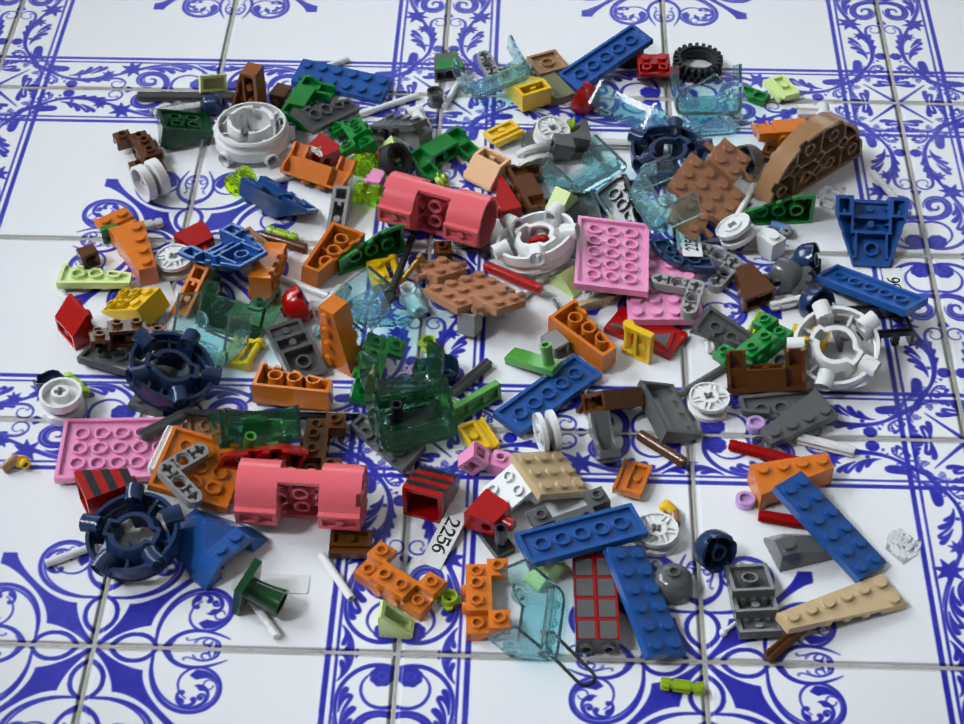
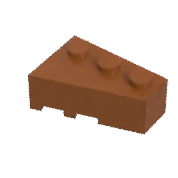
(250, 85)

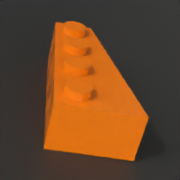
(332, 246)
(135, 248)
(267, 271)
(338, 335)
(583, 335)
(288, 388)
(766, 475)

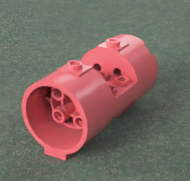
(438, 210)
(272, 491)

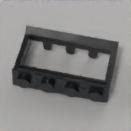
(894, 334)

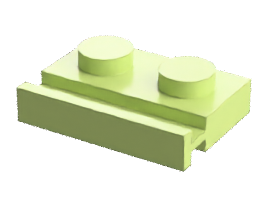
(781, 88)

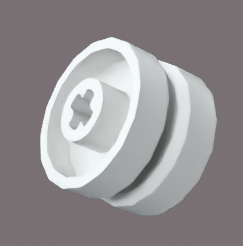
(150, 179)
(61, 400)

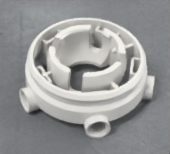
(263, 143)
(539, 256)
(827, 368)

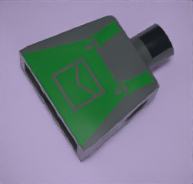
(443, 66)

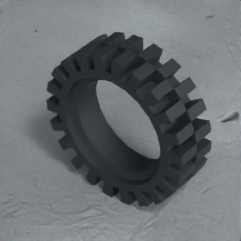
(697, 52)

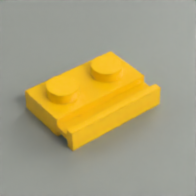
(503, 133)
(478, 431)

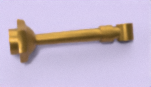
(420, 258)

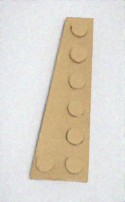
(853, 601)

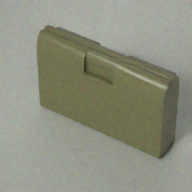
(560, 90)

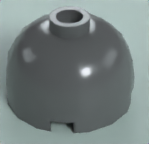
(757, 159)
(674, 583)

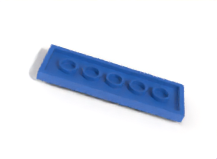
(606, 57)
(347, 81)
(871, 290)
(547, 394)
(829, 527)
(581, 535)
(644, 603)

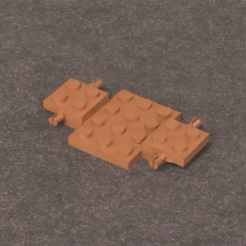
(712, 184)
(464, 293)

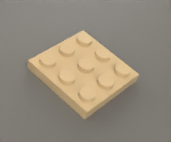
(548, 475)

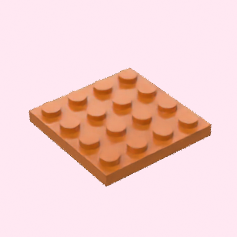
(214, 483)

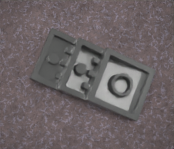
(296, 348)
(753, 601)

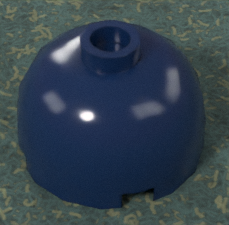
(807, 256)
(812, 295)
(714, 549)

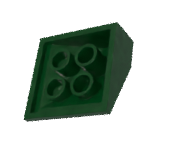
(181, 127)

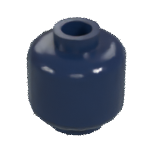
(213, 104)

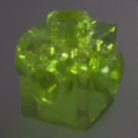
(365, 163)

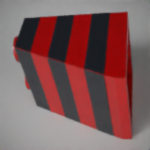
(101, 486)
(429, 493)

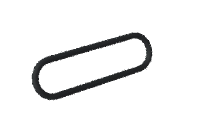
(581, 661)

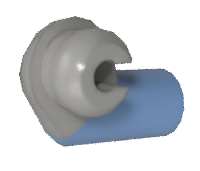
(784, 229)

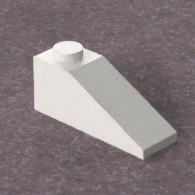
(768, 242)

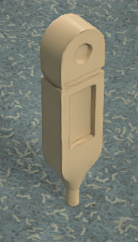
(597, 301)

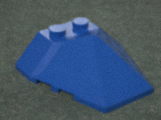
(272, 198)
(871, 228)
(231, 254)
(212, 542)

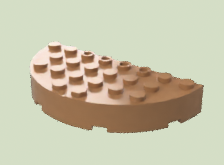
(808, 156)

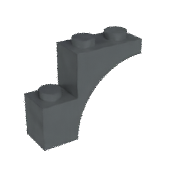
(567, 144)
(603, 437)

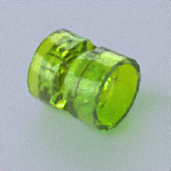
(232, 181)
(367, 193)

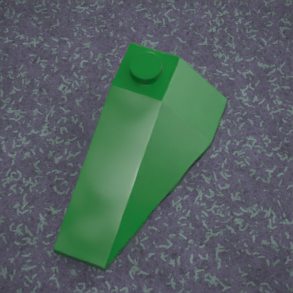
(791, 210)
(376, 247)

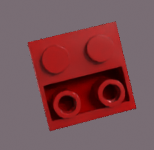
(653, 67)
(74, 322)

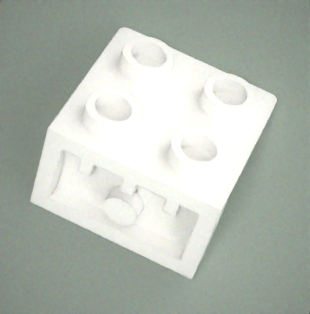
(511, 488)

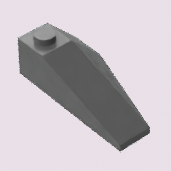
(795, 551)

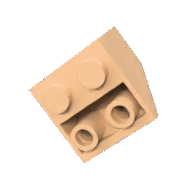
(486, 167)

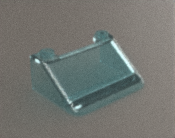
(710, 124)
(600, 167)

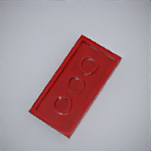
(679, 337)

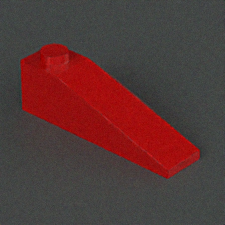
(293, 454)

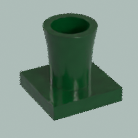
(258, 592)

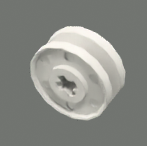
(547, 126)
(534, 154)
(735, 231)
(170, 265)
(708, 402)
(547, 430)
(662, 534)

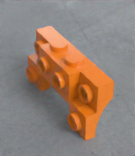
(777, 131)
(309, 171)
(396, 586)
(480, 617)

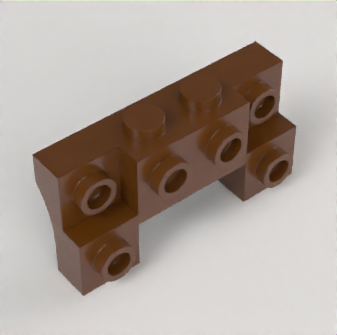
(142, 146)
(526, 187)
(120, 332)
(766, 377)
(317, 439)

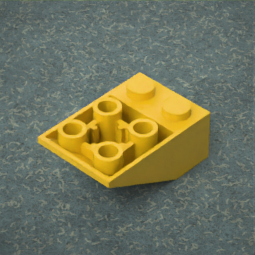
(530, 93)
(137, 302)

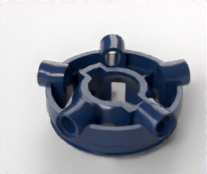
(653, 140)
(173, 351)
(125, 562)

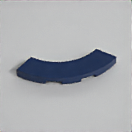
(671, 255)

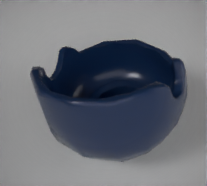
(45, 377)

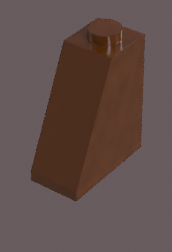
(752, 287)
(613, 400)

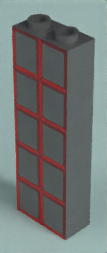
(595, 605)

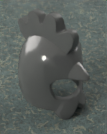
(790, 275)

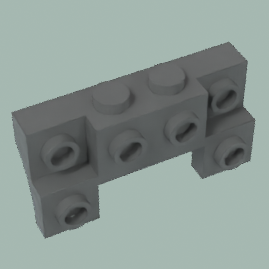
(595, 499)

